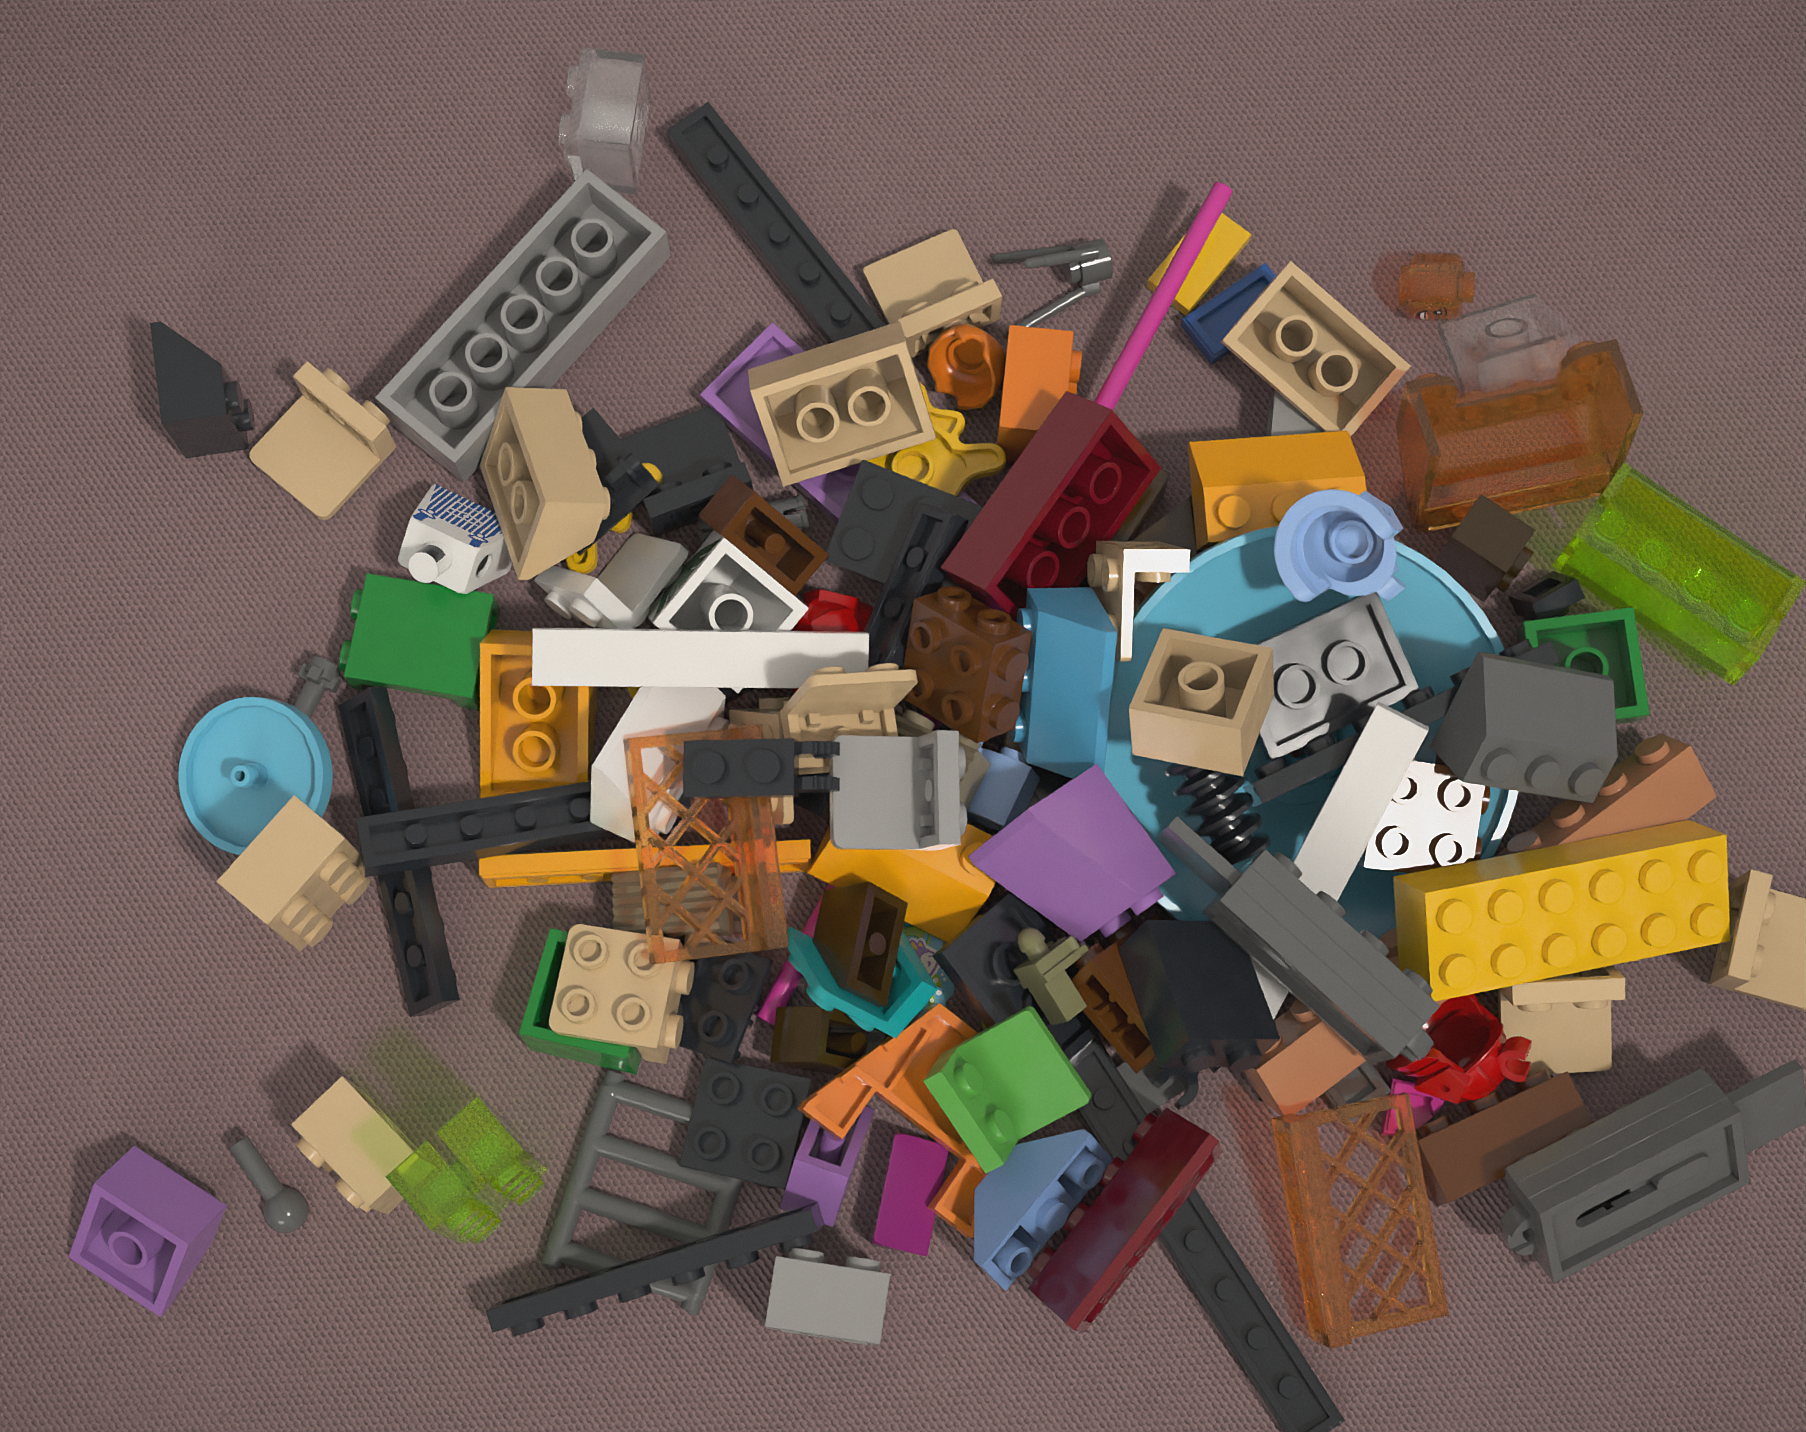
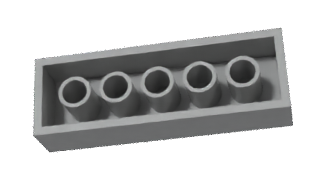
(525, 321)

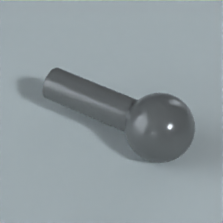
(283, 1208)

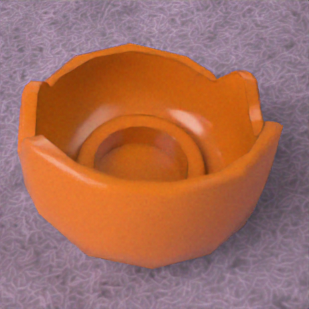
(967, 365)

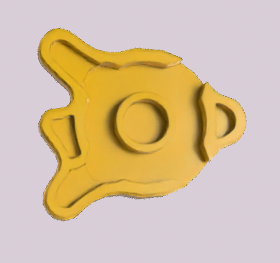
(945, 460)

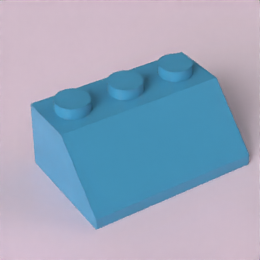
(1066, 681)

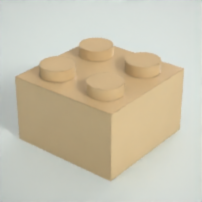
(1202, 701)
(357, 1141)

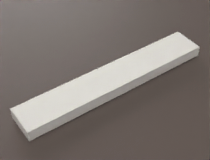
(690, 657)
(1352, 813)

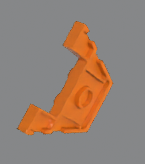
(896, 1075)

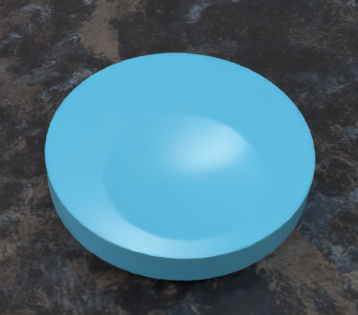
(247, 765)

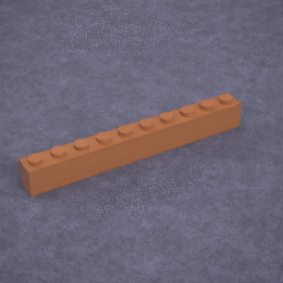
(1645, 790)

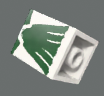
(724, 592)

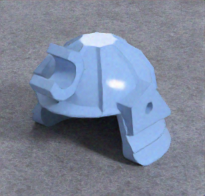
(1339, 545)

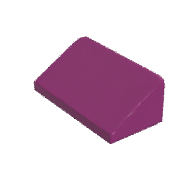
(909, 1187)

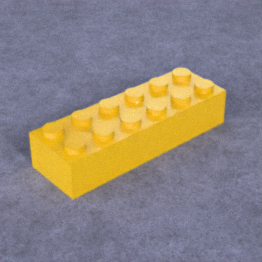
(1563, 908)

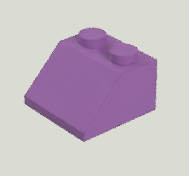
(146, 1229)

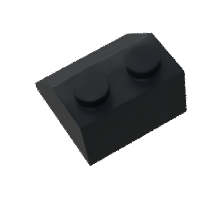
(197, 398)

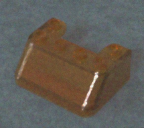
(1516, 443)

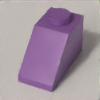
(825, 1167)

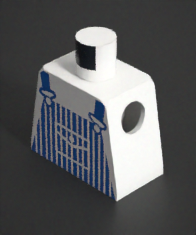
(454, 542)

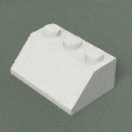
(650, 714)

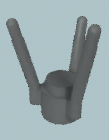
(1081, 264)

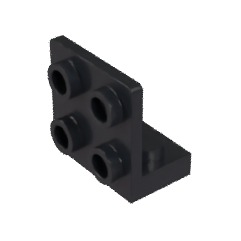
(694, 463)

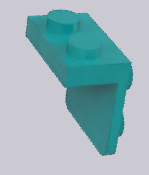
(907, 996)

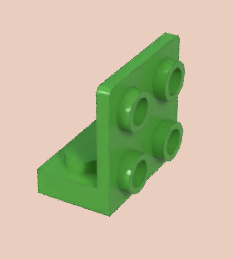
(1005, 1085)

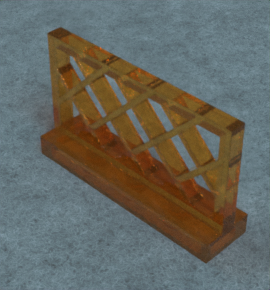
(752, 851)
(1314, 1229)

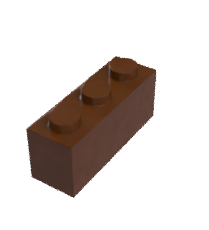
(1498, 1134)

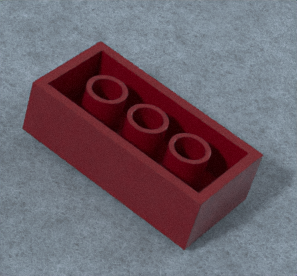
(1053, 506)

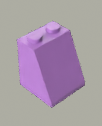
(1078, 858)

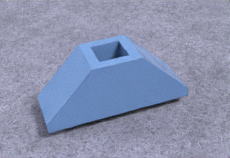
(1031, 1199)

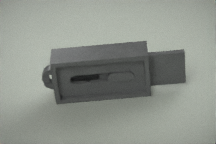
(1312, 949)
(1644, 1166)

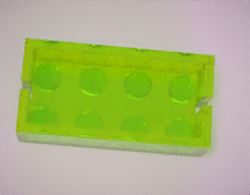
(1680, 574)
(449, 1196)

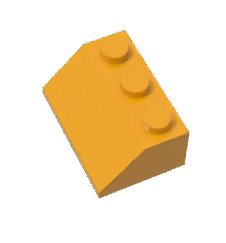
(1257, 479)
(938, 885)

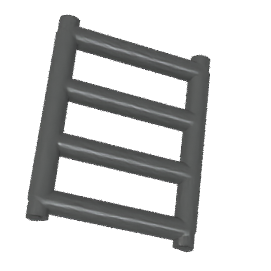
(580, 1197)

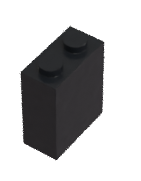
(1197, 996)

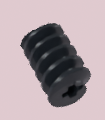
(1221, 811)

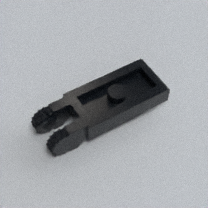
(754, 768)

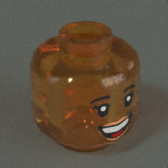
(1435, 286)

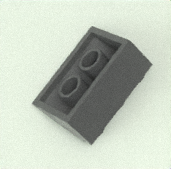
(1530, 728)

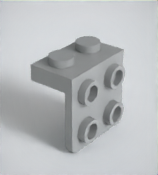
(898, 792)

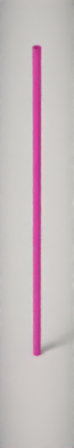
(1108, 396)

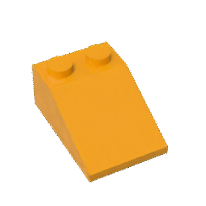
(527, 731)

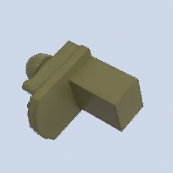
(1046, 975)

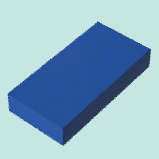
(1216, 317)

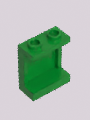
(418, 638)

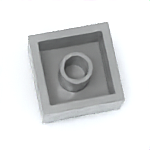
(828, 1298)

